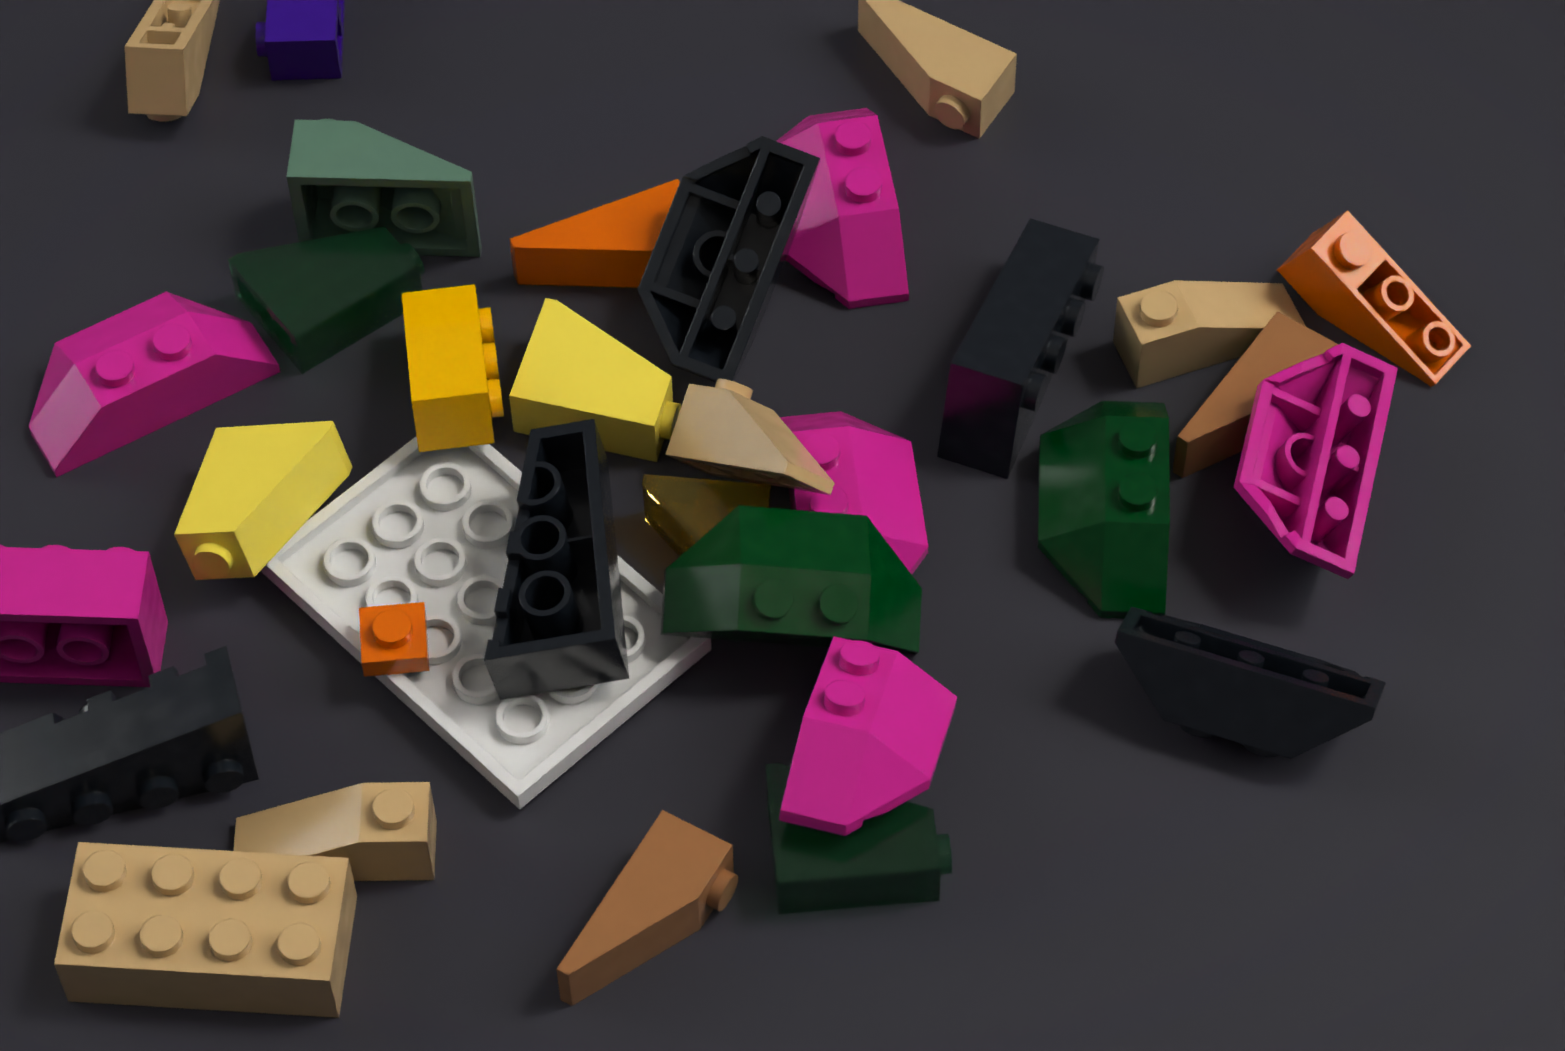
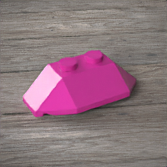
(852, 214)
(141, 376)
(1317, 453)
(871, 478)
(865, 738)

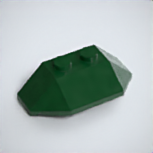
(1108, 505)
(793, 582)

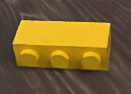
(451, 368)

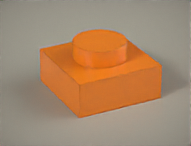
(394, 639)

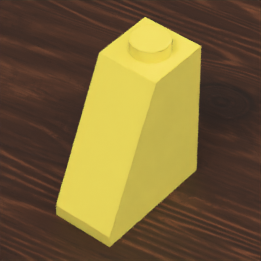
(585, 374)
(257, 494)

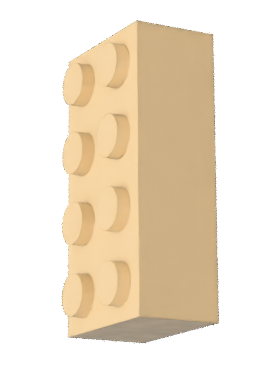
(207, 929)

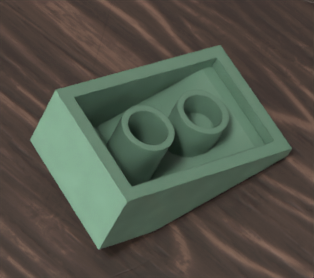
(361, 179)

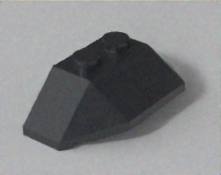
(725, 254)
(1242, 686)

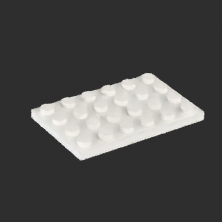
(439, 535)

